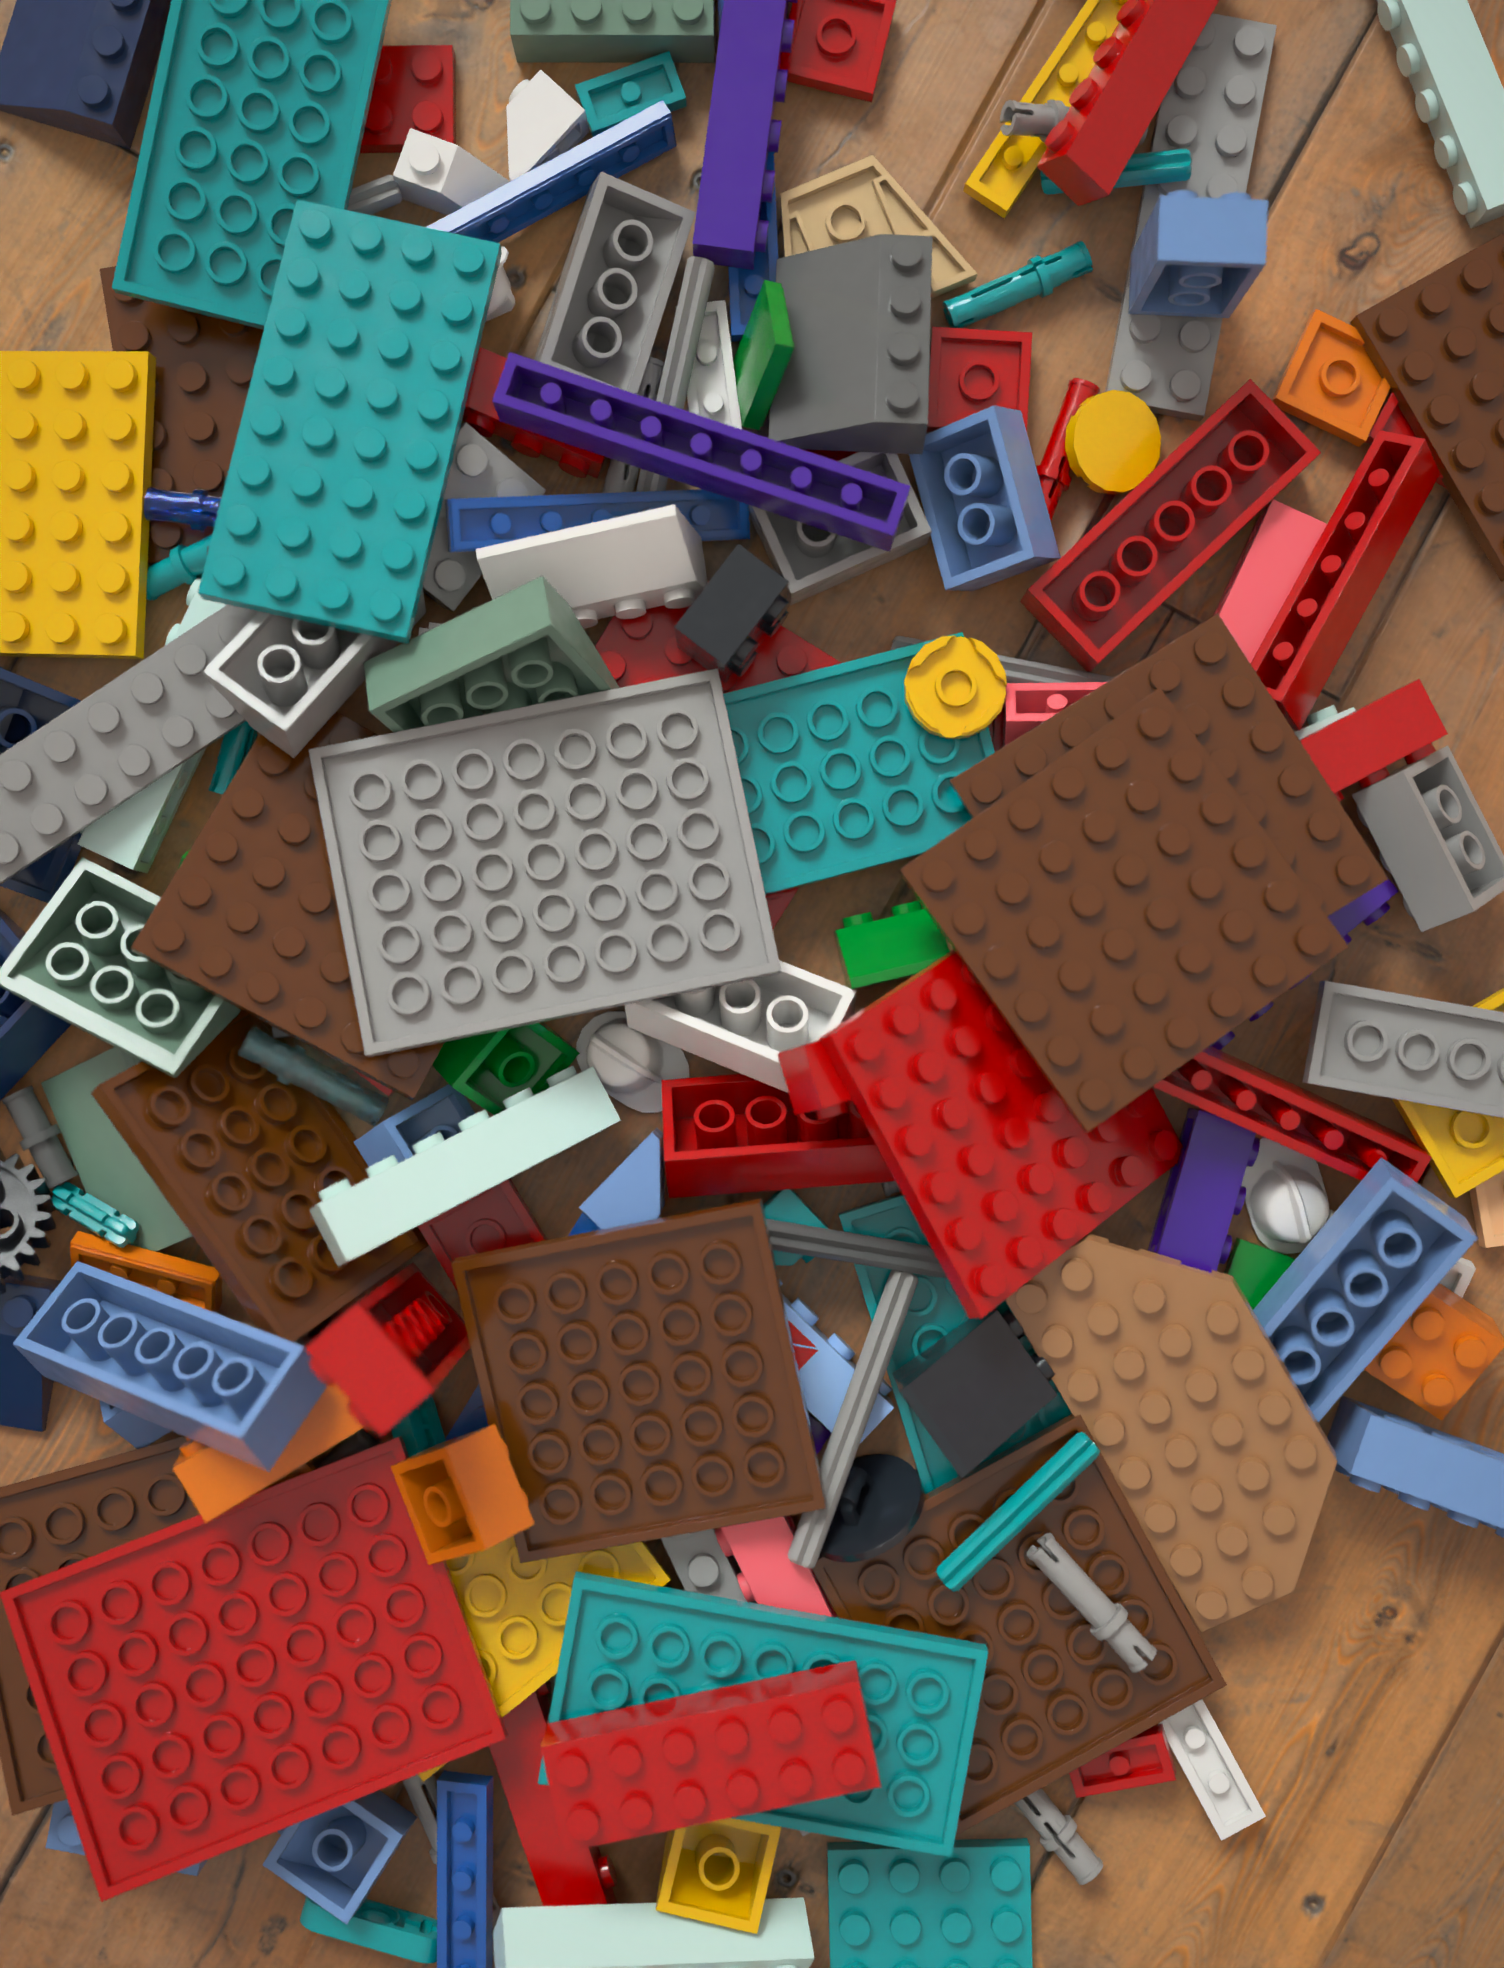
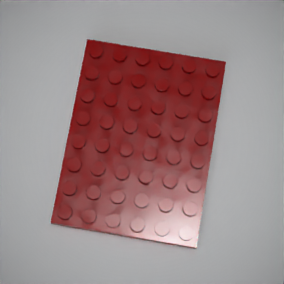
(249, 1670)

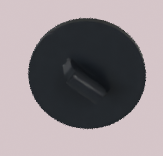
(875, 1508)

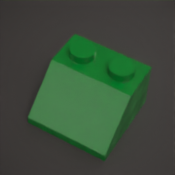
(889, 946)
(504, 1063)

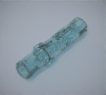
(305, 1072)

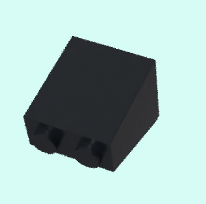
(976, 1387)

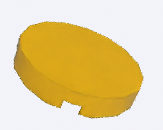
(1113, 442)
(955, 687)

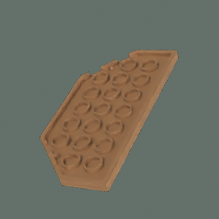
(1186, 1416)

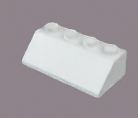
(607, 564)

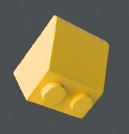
(718, 1872)

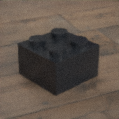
(733, 614)

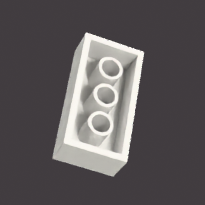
(748, 1020)

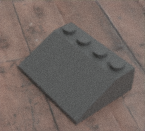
(858, 346)

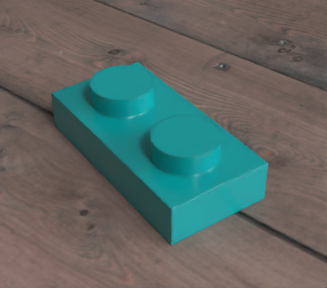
(629, 91)

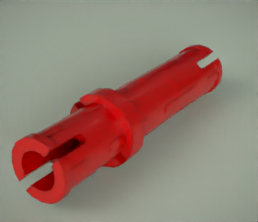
(1055, 465)

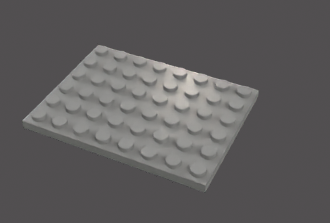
(543, 862)

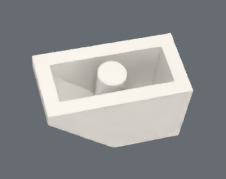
(541, 124)
(442, 174)

